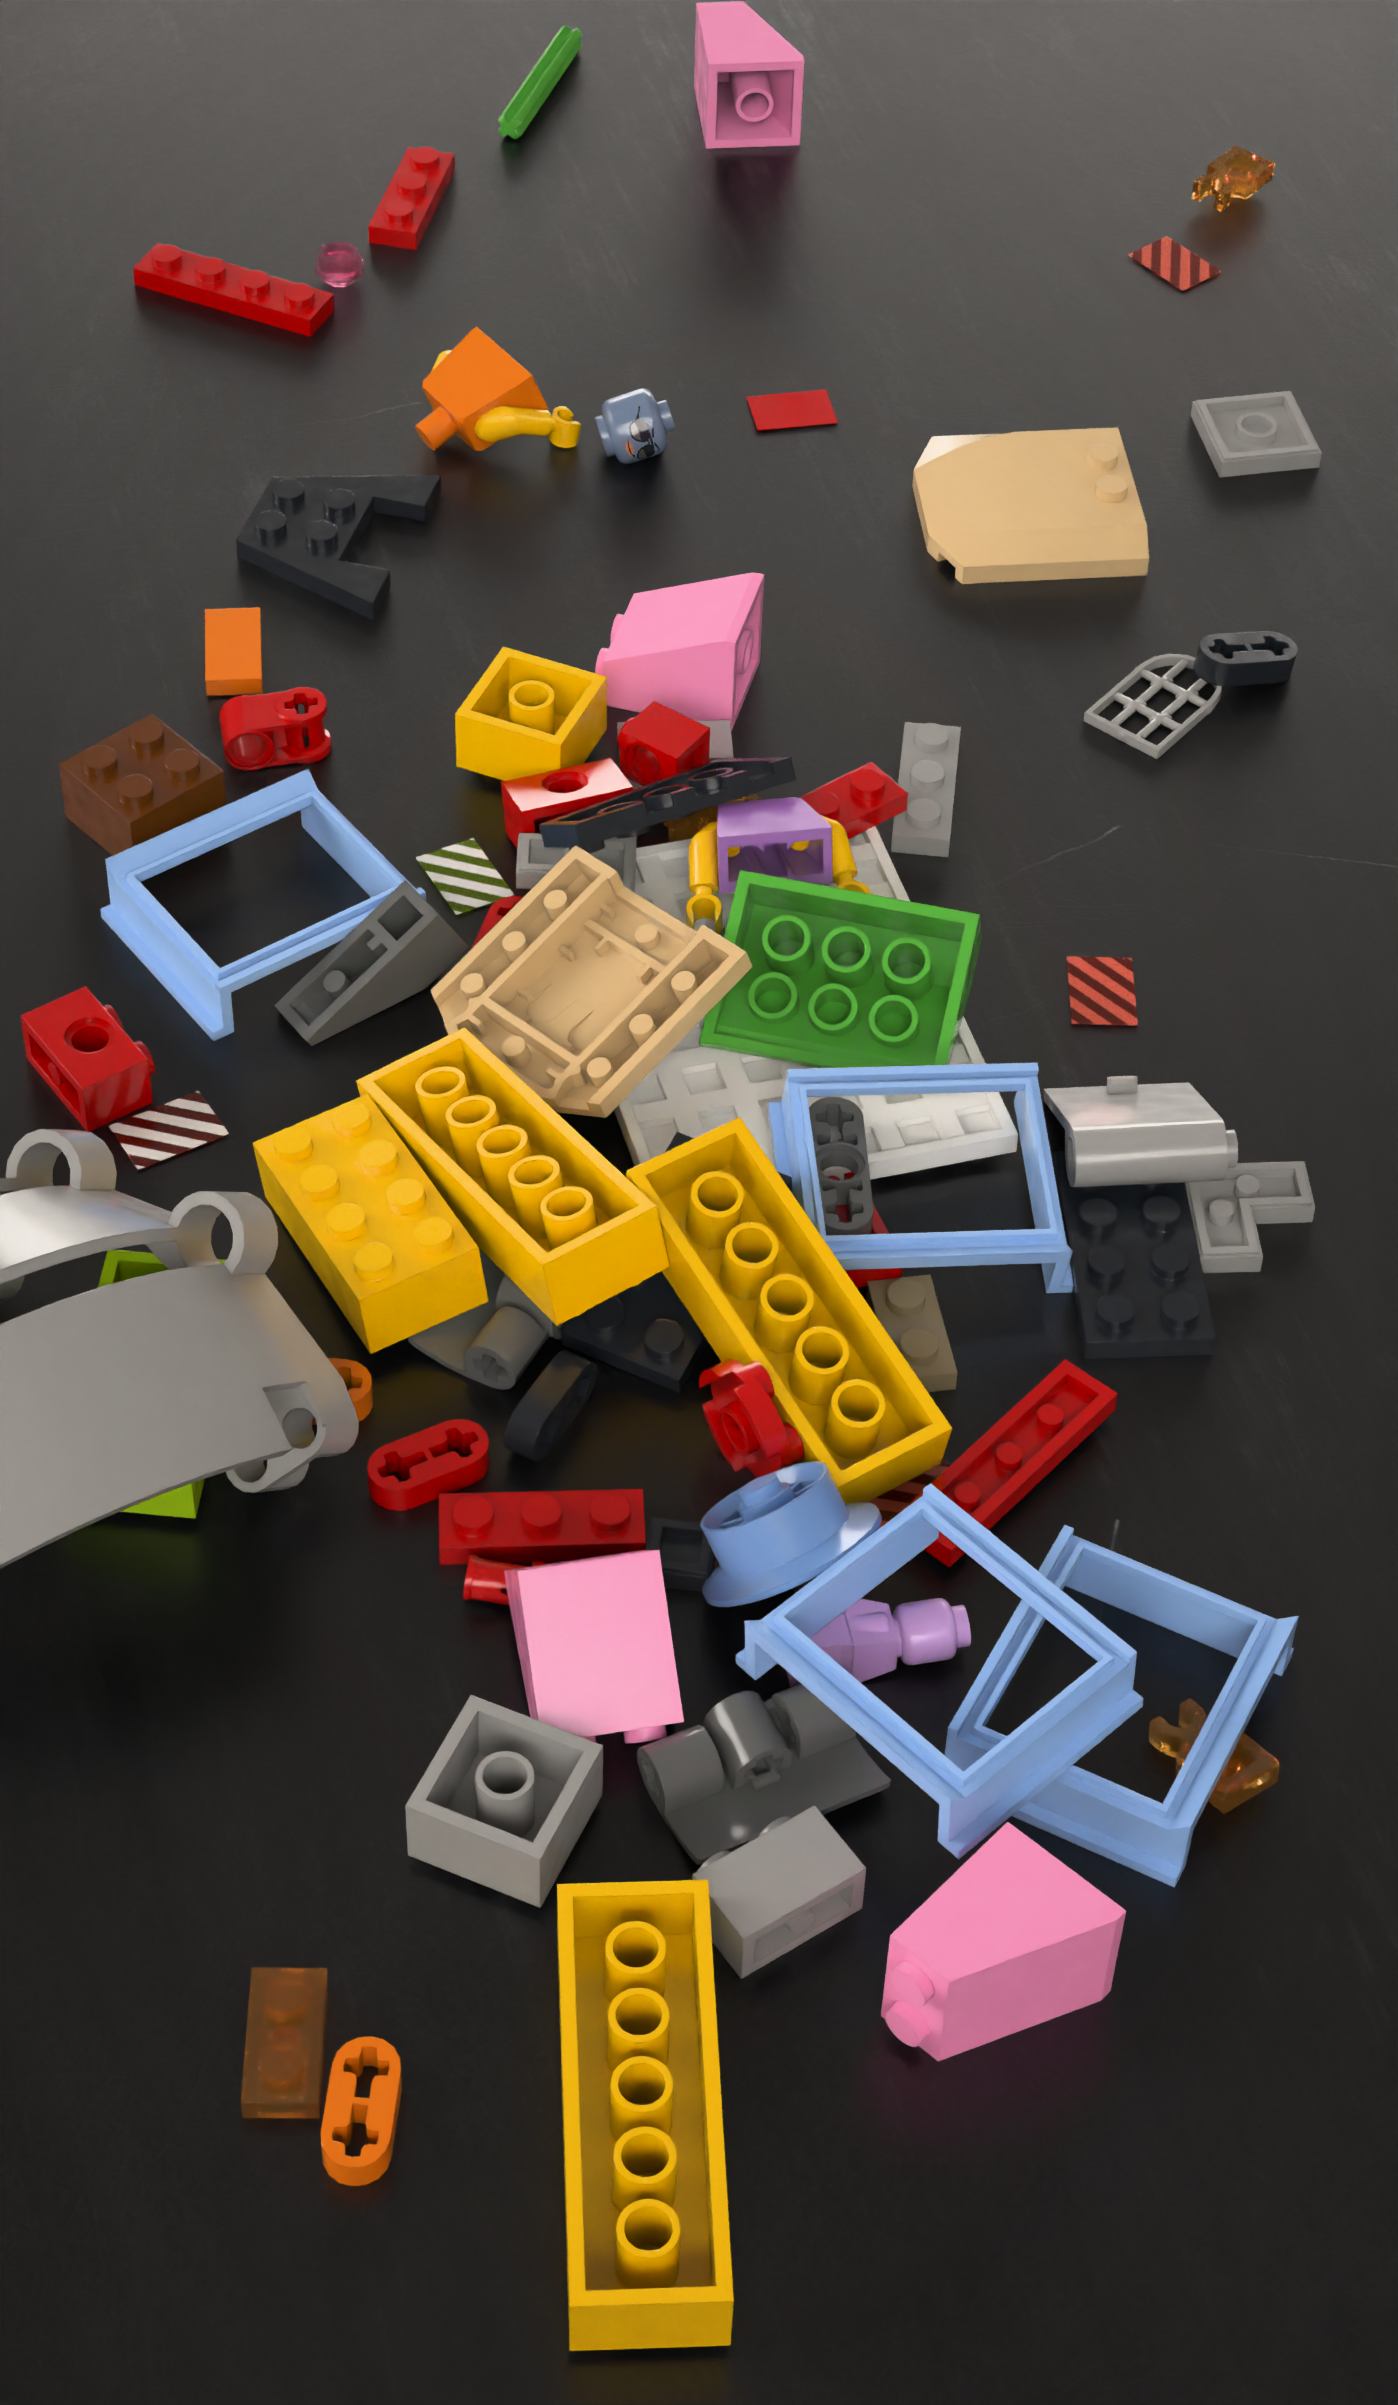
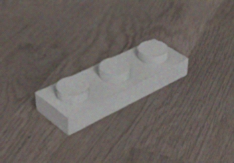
(929, 777)

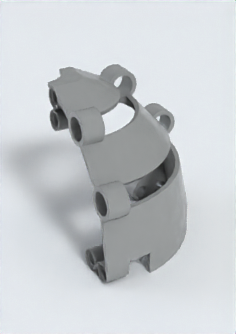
(150, 1373)

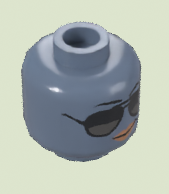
(634, 426)

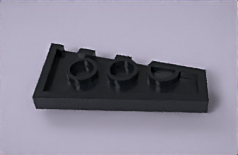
(665, 801)

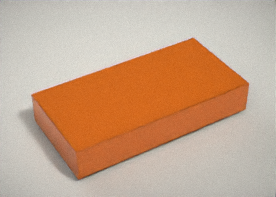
(233, 651)

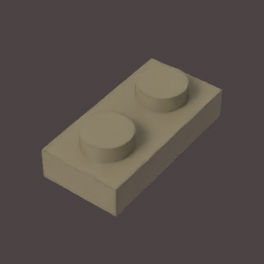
(915, 1324)

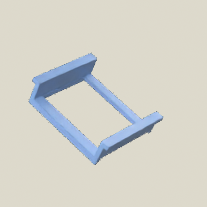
(171, 952)
(796, 1158)
(1024, 1761)
(1092, 1809)

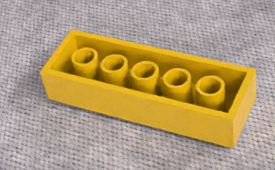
(520, 1177)
(779, 1297)
(642, 2118)

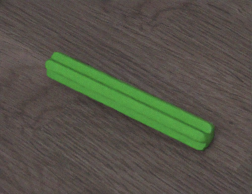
(540, 82)

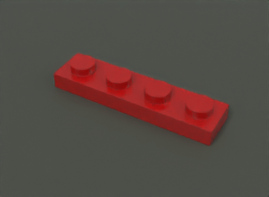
(234, 289)
(1022, 1449)

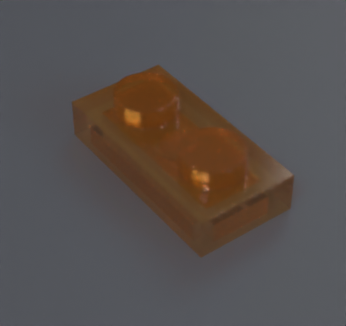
(285, 2043)

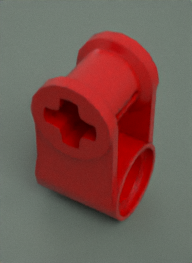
(270, 730)

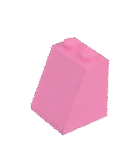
(745, 79)
(687, 648)
(597, 1645)
(999, 1949)

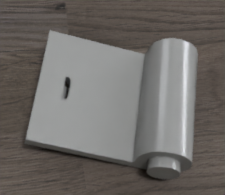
(1141, 1134)

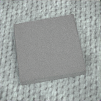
(1255, 434)

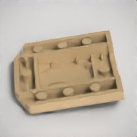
(1031, 506)
(586, 986)

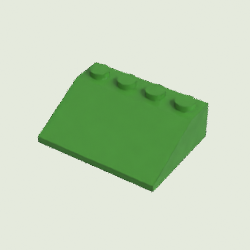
(843, 977)

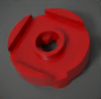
(747, 1419)

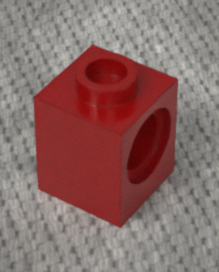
(661, 744)

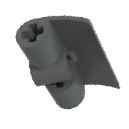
(494, 1339)
(754, 1766)

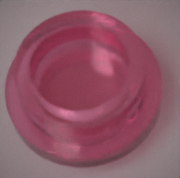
(339, 264)

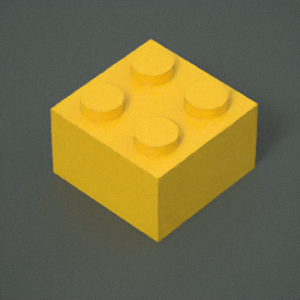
(530, 717)

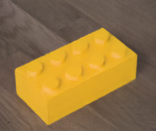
(371, 1223)

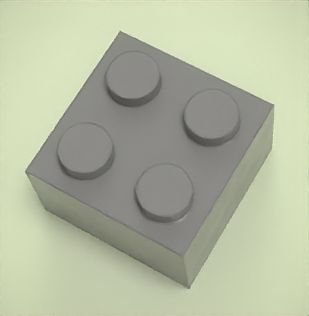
(504, 1800)

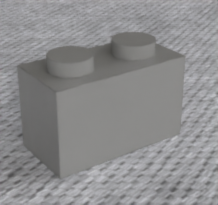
(781, 1889)

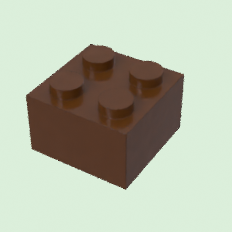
(139, 785)

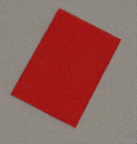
(791, 410)

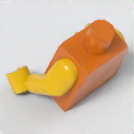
(487, 399)

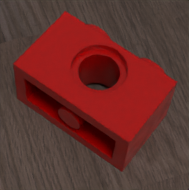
(557, 793)
(88, 1058)

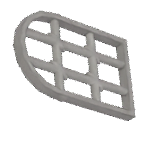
(1139, 705)

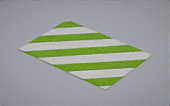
(464, 876)

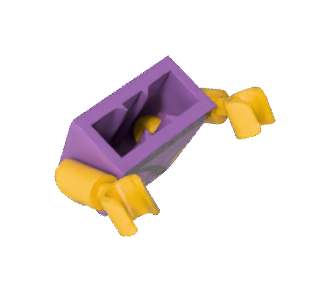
(770, 839)

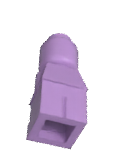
(870, 1638)

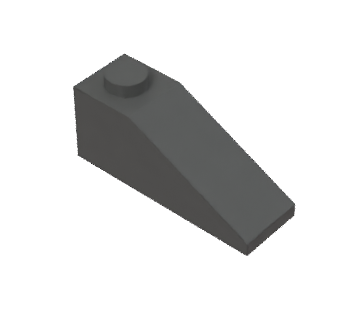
(375, 966)

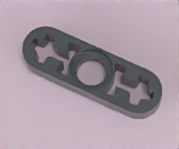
(849, 1154)

